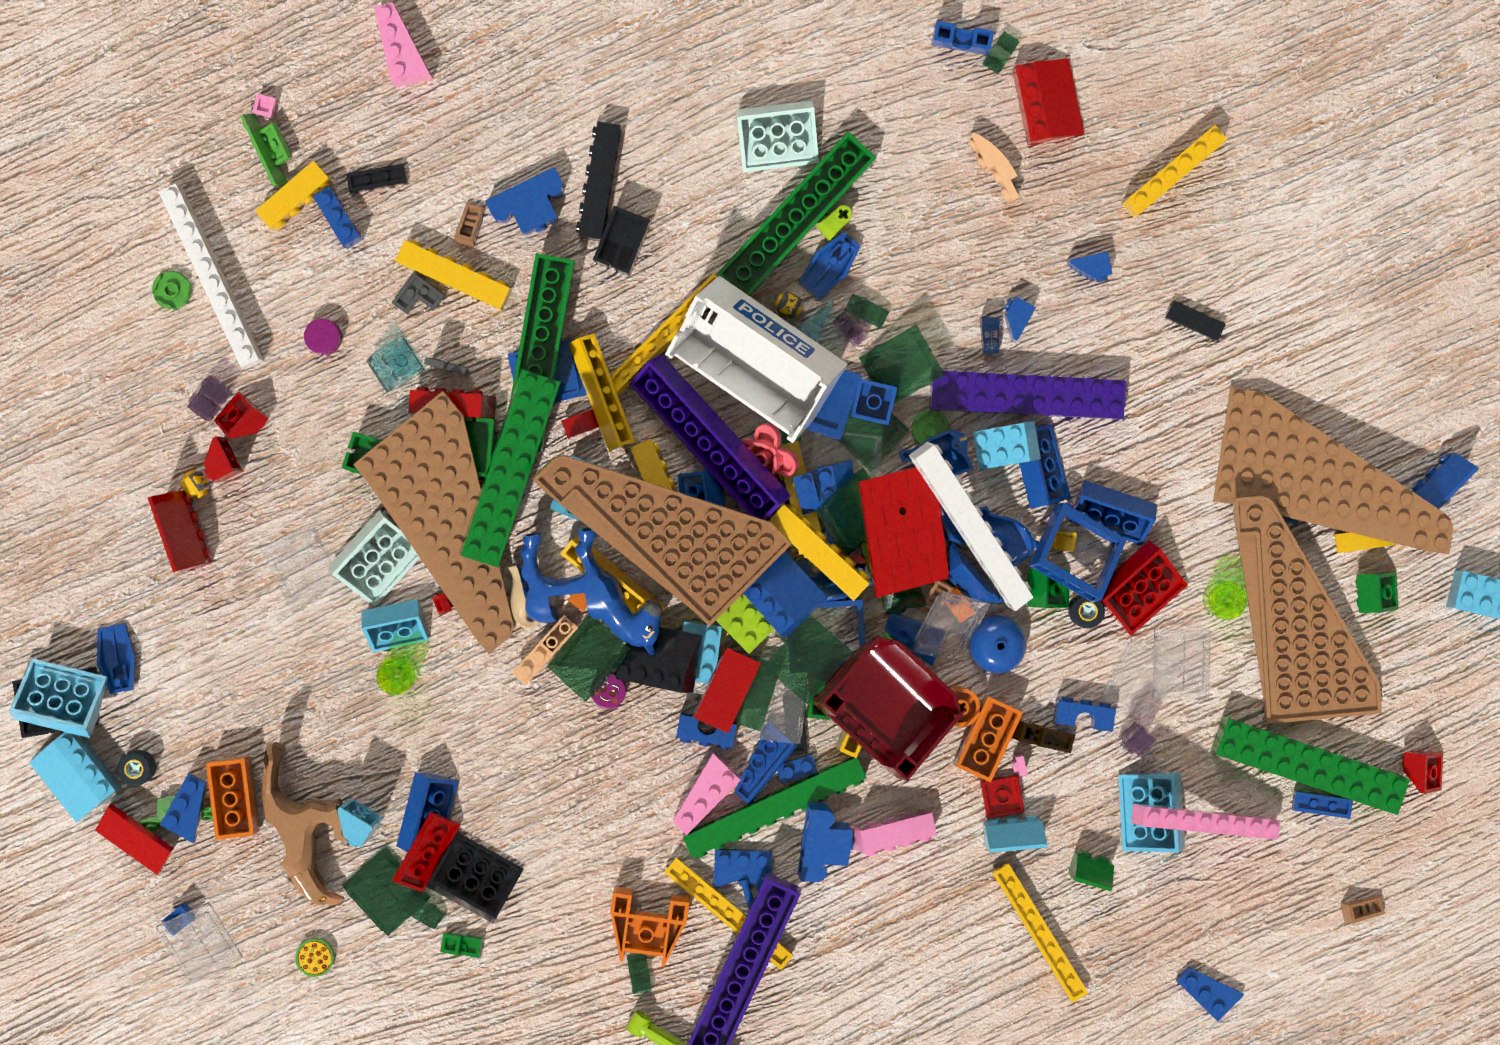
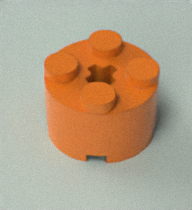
(971, 706)

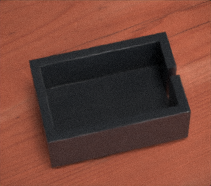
(622, 240)

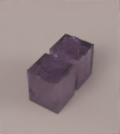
(204, 406)
(1136, 739)

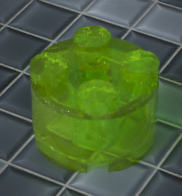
(1225, 589)
(389, 667)

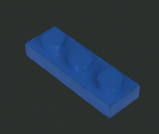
(1322, 804)

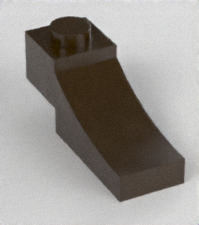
(1044, 736)

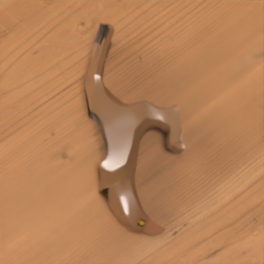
(297, 828)

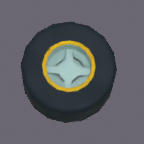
(1085, 613)
(131, 773)

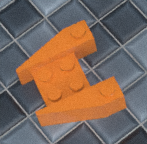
(647, 931)

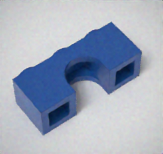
(951, 37)
(337, 218)
(1101, 715)
(689, 730)

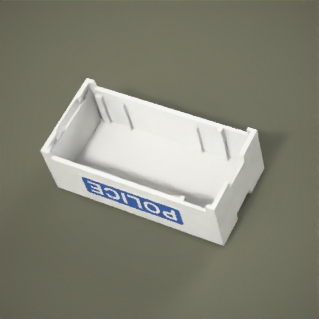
(757, 357)

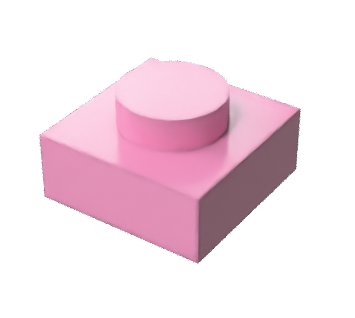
(264, 106)
(1019, 765)

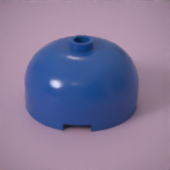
(988, 635)

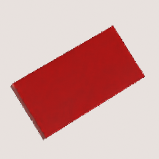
(726, 690)
(134, 839)
(426, 852)

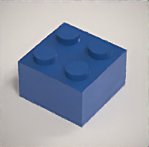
(874, 401)

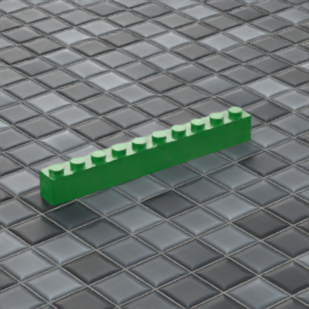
(774, 806)

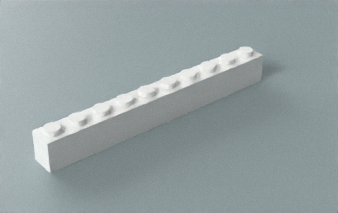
(211, 276)
(971, 525)

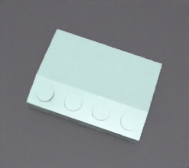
(777, 136)
(375, 559)

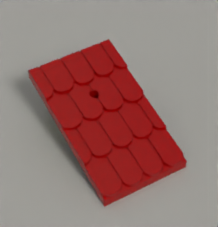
(903, 532)

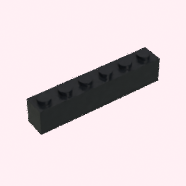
(600, 180)

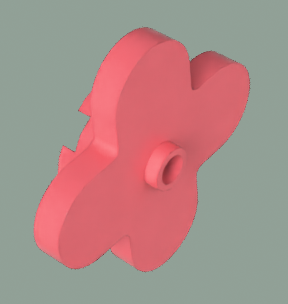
(768, 450)

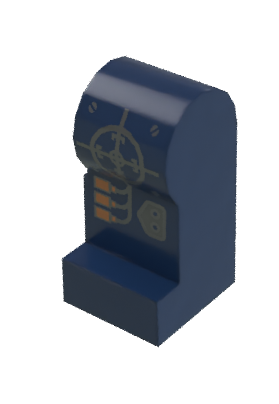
(990, 335)

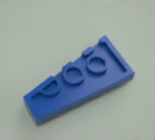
(762, 766)

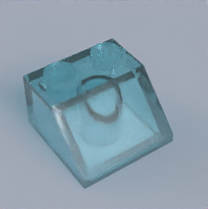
(395, 365)

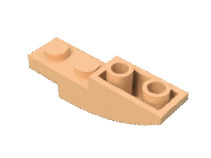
(992, 158)
(544, 650)

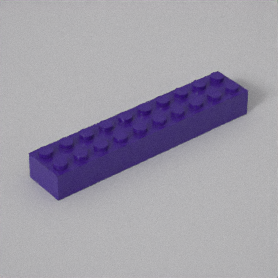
(1028, 395)
(709, 438)
(746, 962)

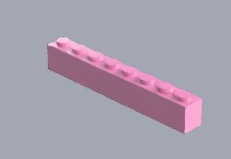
(1205, 821)

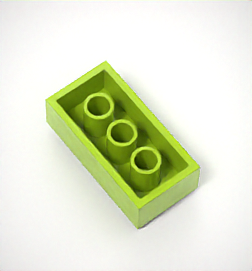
(745, 624)

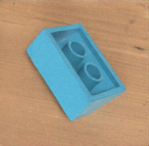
(394, 625)
(358, 822)
(1014, 834)

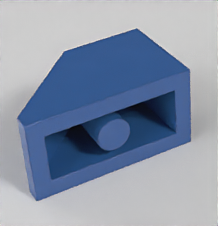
(1092, 266)
(1017, 316)
(806, 493)

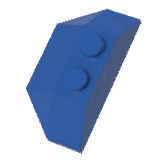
(968, 577)

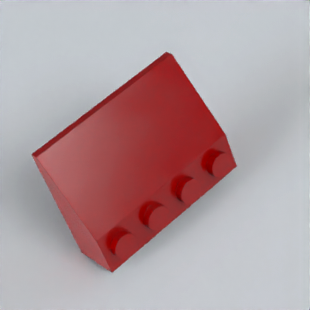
(1047, 100)
(180, 530)
(1142, 587)

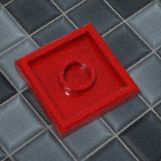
(1002, 796)

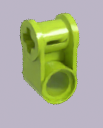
(833, 224)

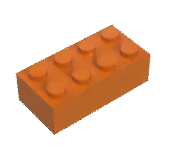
(988, 738)
(232, 797)

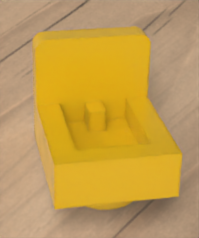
(1065, 541)

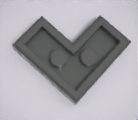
(416, 290)
(440, 364)

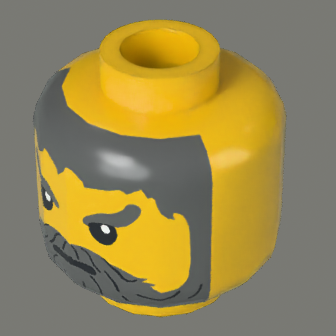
(788, 305)
(194, 484)

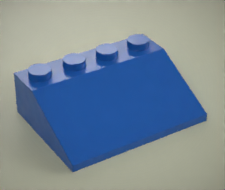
(785, 594)

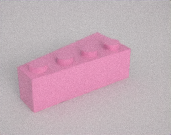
(401, 53)
(707, 791)
(894, 832)

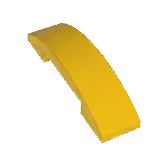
(1353, 542)

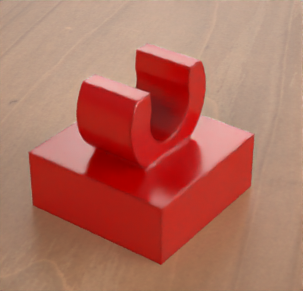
(442, 604)

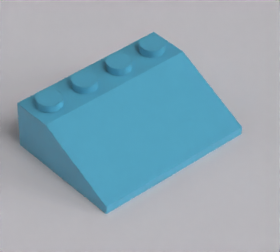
(59, 698)
(75, 774)
(1156, 790)

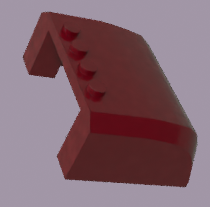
(890, 705)

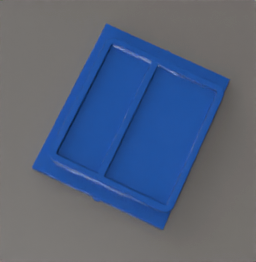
(567, 374)
(836, 409)

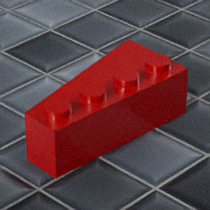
(471, 405)

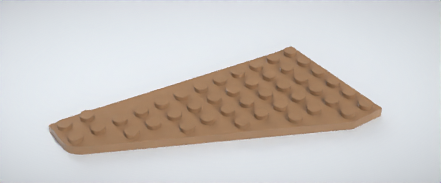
(1317, 478)
(430, 490)
(682, 542)
(1301, 642)

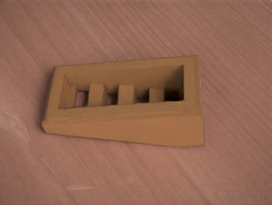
(465, 240)
(934, 587)
(1351, 913)

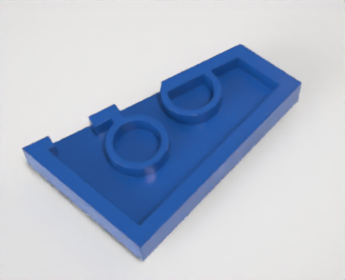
(905, 631)
(185, 809)
(740, 864)
(1209, 993)

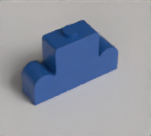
(529, 202)
(823, 843)

